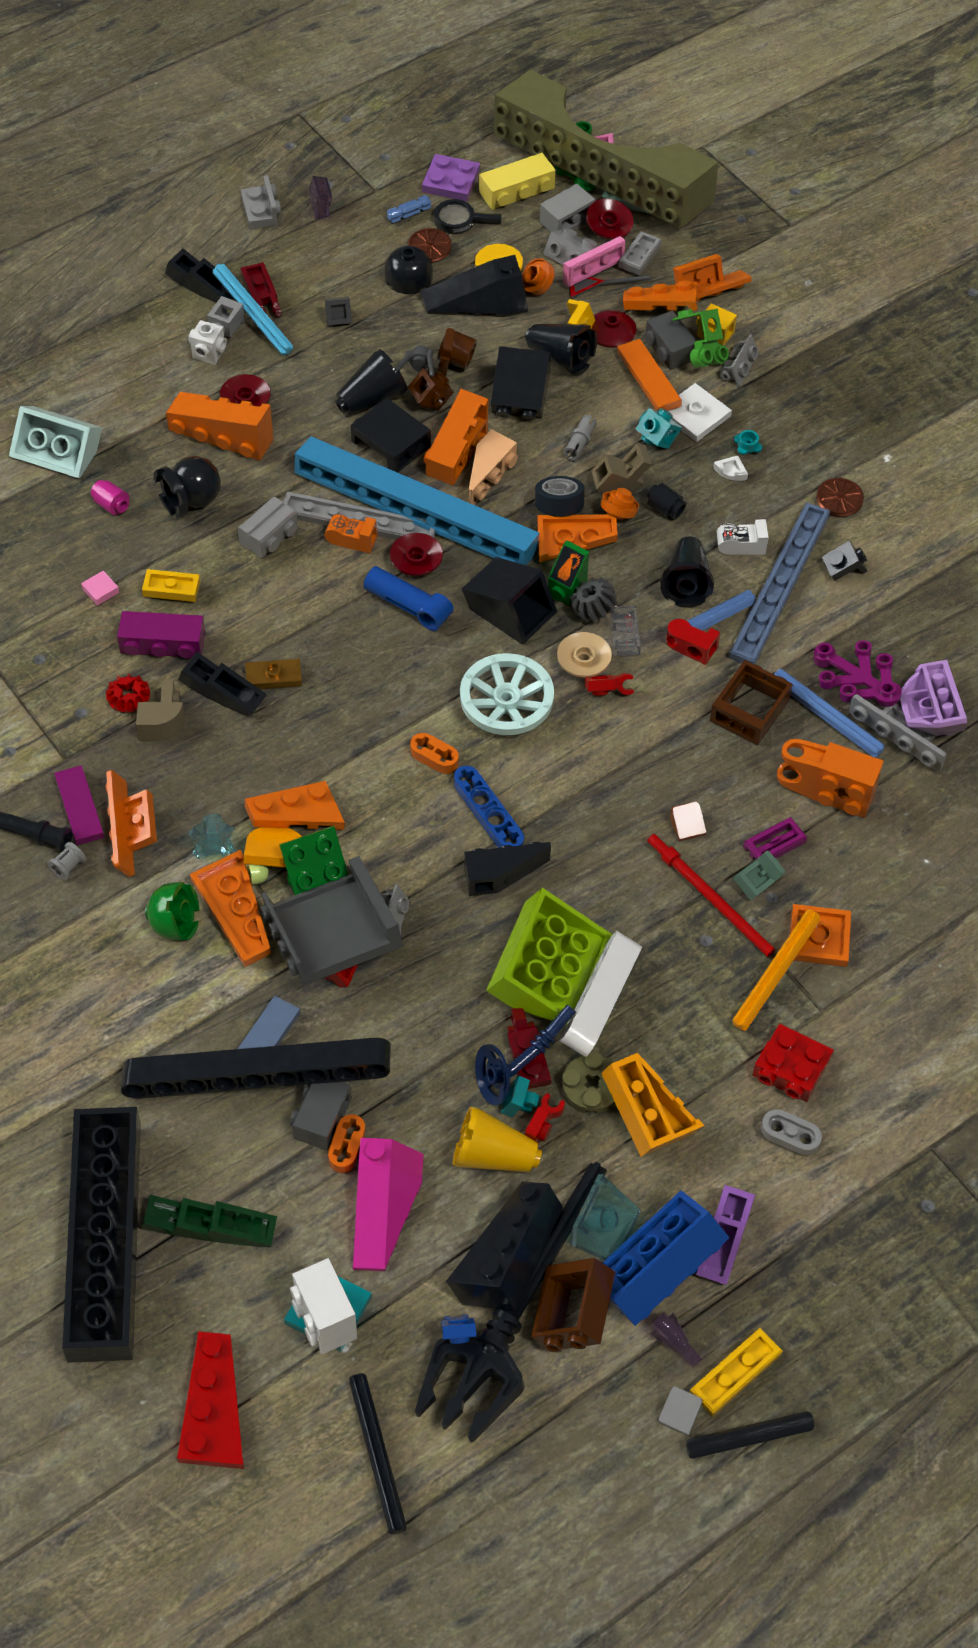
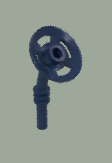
(499, 1072)

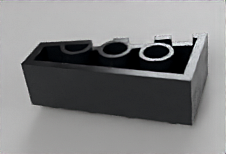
(508, 1250)

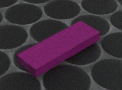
(79, 805)

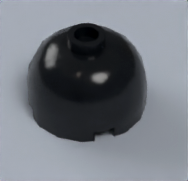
(408, 270)

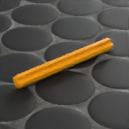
(776, 970)

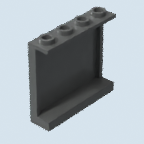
(333, 925)

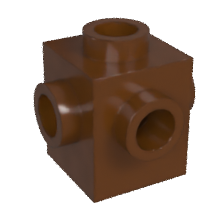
(430, 391)

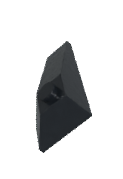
(485, 289)

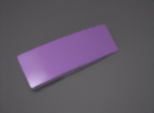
(732, 1217)

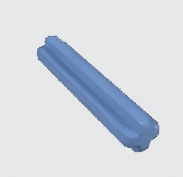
(723, 610)

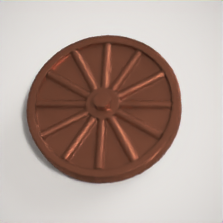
(433, 242)
(840, 496)

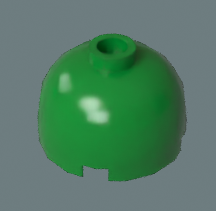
(172, 911)

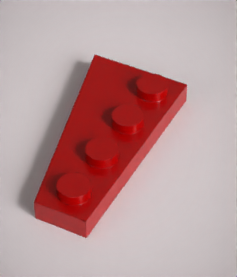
(211, 1412)

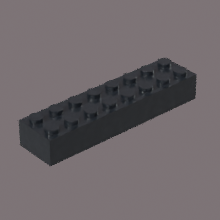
(102, 1235)

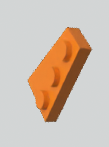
(670, 296)
(582, 530)
(300, 805)

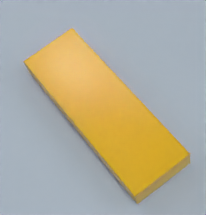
(736, 1371)

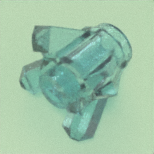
(212, 837)

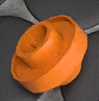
(538, 276)
(620, 503)

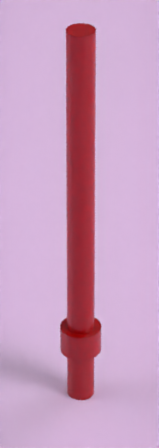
(671, 857)

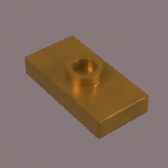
(274, 673)

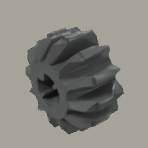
(594, 599)

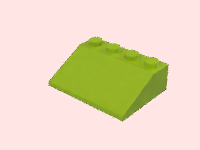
(547, 957)

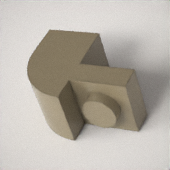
(622, 473)
(161, 719)

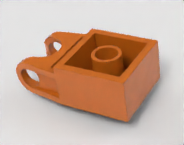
(832, 775)

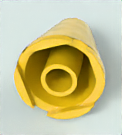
(494, 1145)

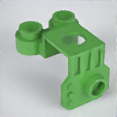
(706, 350)

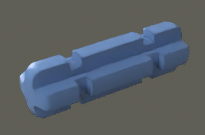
(409, 209)

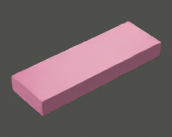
(593, 261)

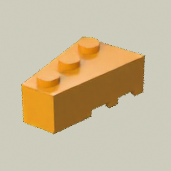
(647, 1106)

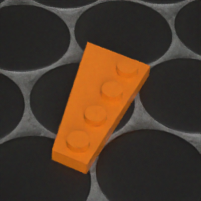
(231, 901)

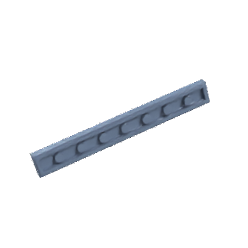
(779, 584)

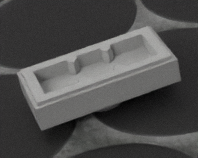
(640, 253)

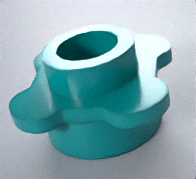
(748, 442)

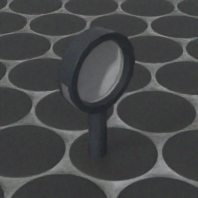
(458, 216)

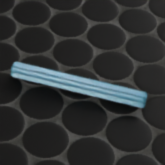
(253, 310)

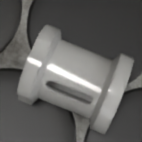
(66, 861)

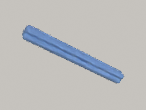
(833, 716)

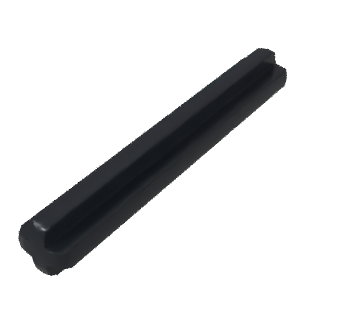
(750, 1434)

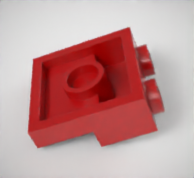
(792, 1063)

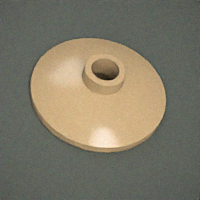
(584, 646)

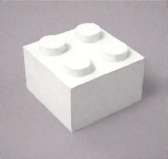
(323, 1306)

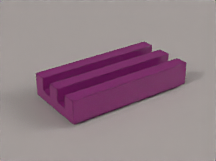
(782, 849)

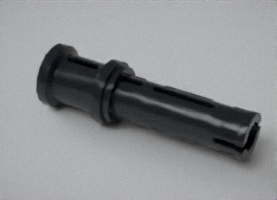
(40, 831)

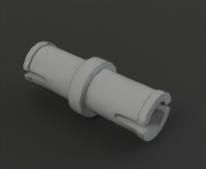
(580, 437)

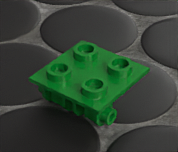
(313, 860)

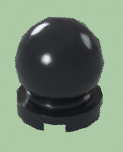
(190, 484)

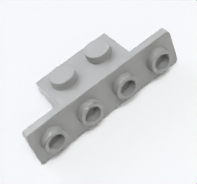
(892, 725)

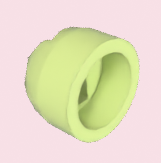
(257, 873)

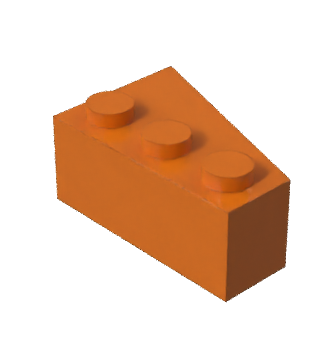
(458, 437)

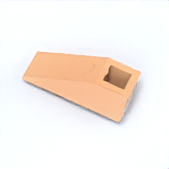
(491, 460)

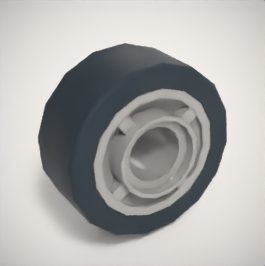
(559, 496)

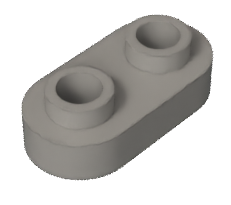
(791, 1132)

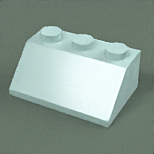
(54, 441)

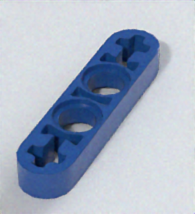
(492, 808)

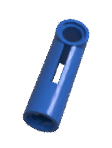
(429, 609)

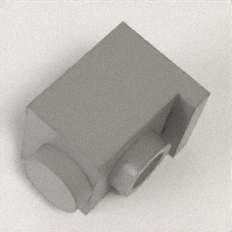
(229, 321)

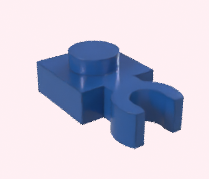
(458, 1328)

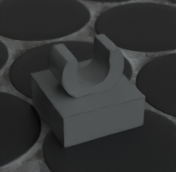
(338, 310)

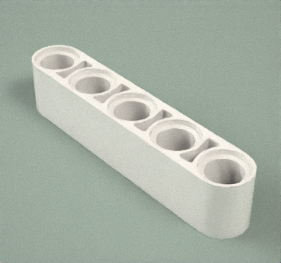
(600, 993)

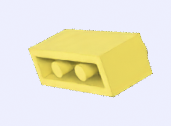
(517, 181)

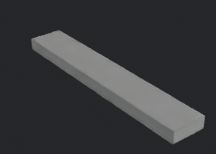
(321, 510)

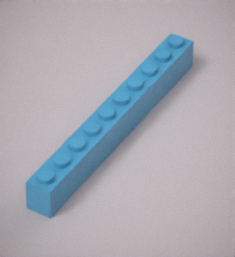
(412, 499)

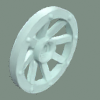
(506, 696)

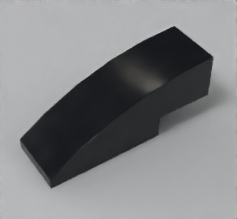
(196, 276)
(221, 685)

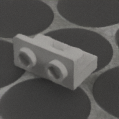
(260, 205)

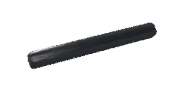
(377, 1454)

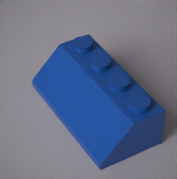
(662, 1256)

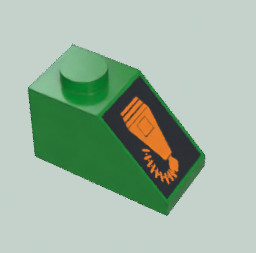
(568, 572)

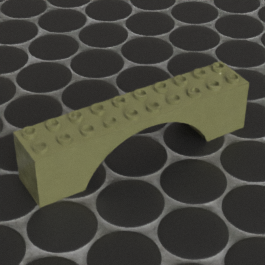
(663, 180)

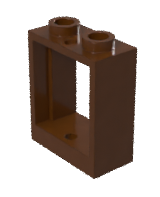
(740, 721)
(554, 1301)

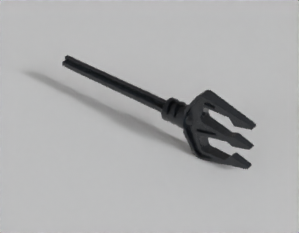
(488, 1352)

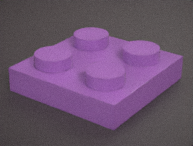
(451, 177)

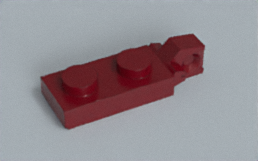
(519, 1039)

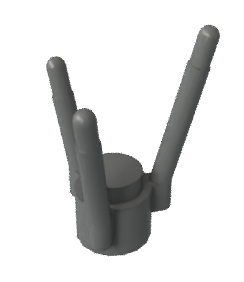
(419, 358)

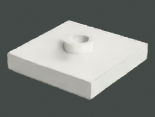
(699, 412)

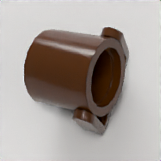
(455, 350)

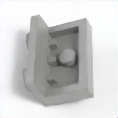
(566, 245)

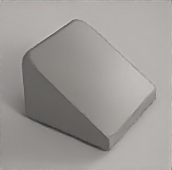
(680, 1410)

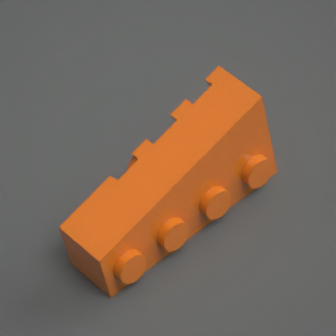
(223, 424)

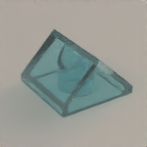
(604, 1220)

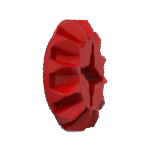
(130, 701)

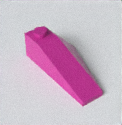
(385, 1192)

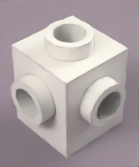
(207, 342)

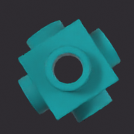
(658, 428)

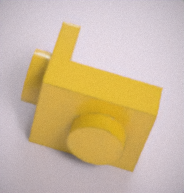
(580, 312)

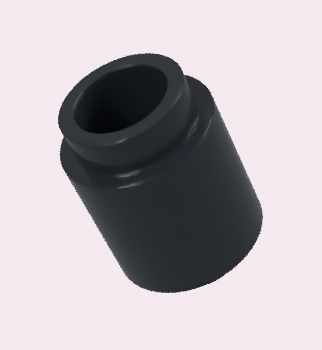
(666, 501)

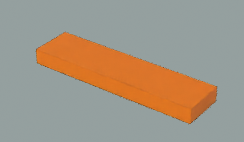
(649, 375)

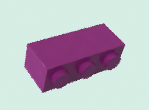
(161, 634)

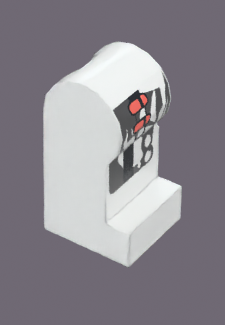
(743, 539)

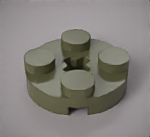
(575, 1082)

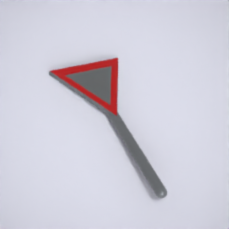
(590, 283)

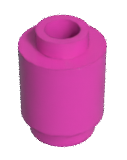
(110, 497)

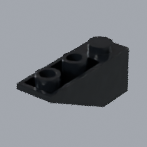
(497, 868)

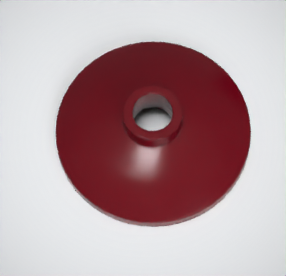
(609, 218)
(613, 328)
(246, 388)
(416, 554)

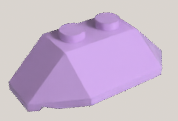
(932, 700)

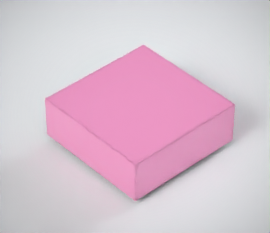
(100, 588)

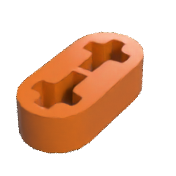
(432, 755)
(340, 1142)

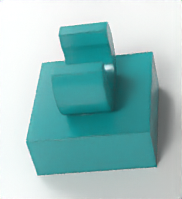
(519, 1098)

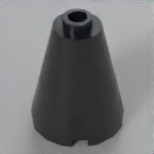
(568, 344)
(371, 385)
(687, 574)

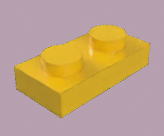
(171, 585)

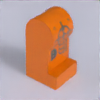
(352, 533)

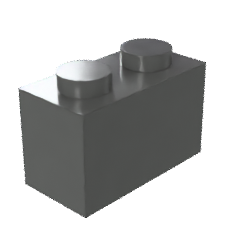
(669, 340)
(320, 1113)

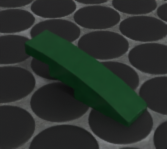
(209, 1222)

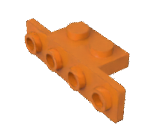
(709, 276)
(130, 820)

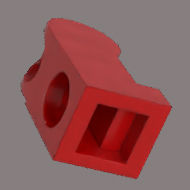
(692, 641)

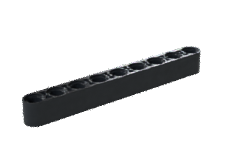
(256, 1068)

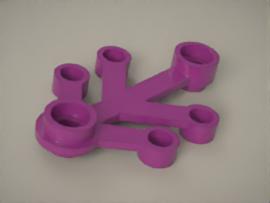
(885, 692)

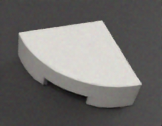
(731, 469)

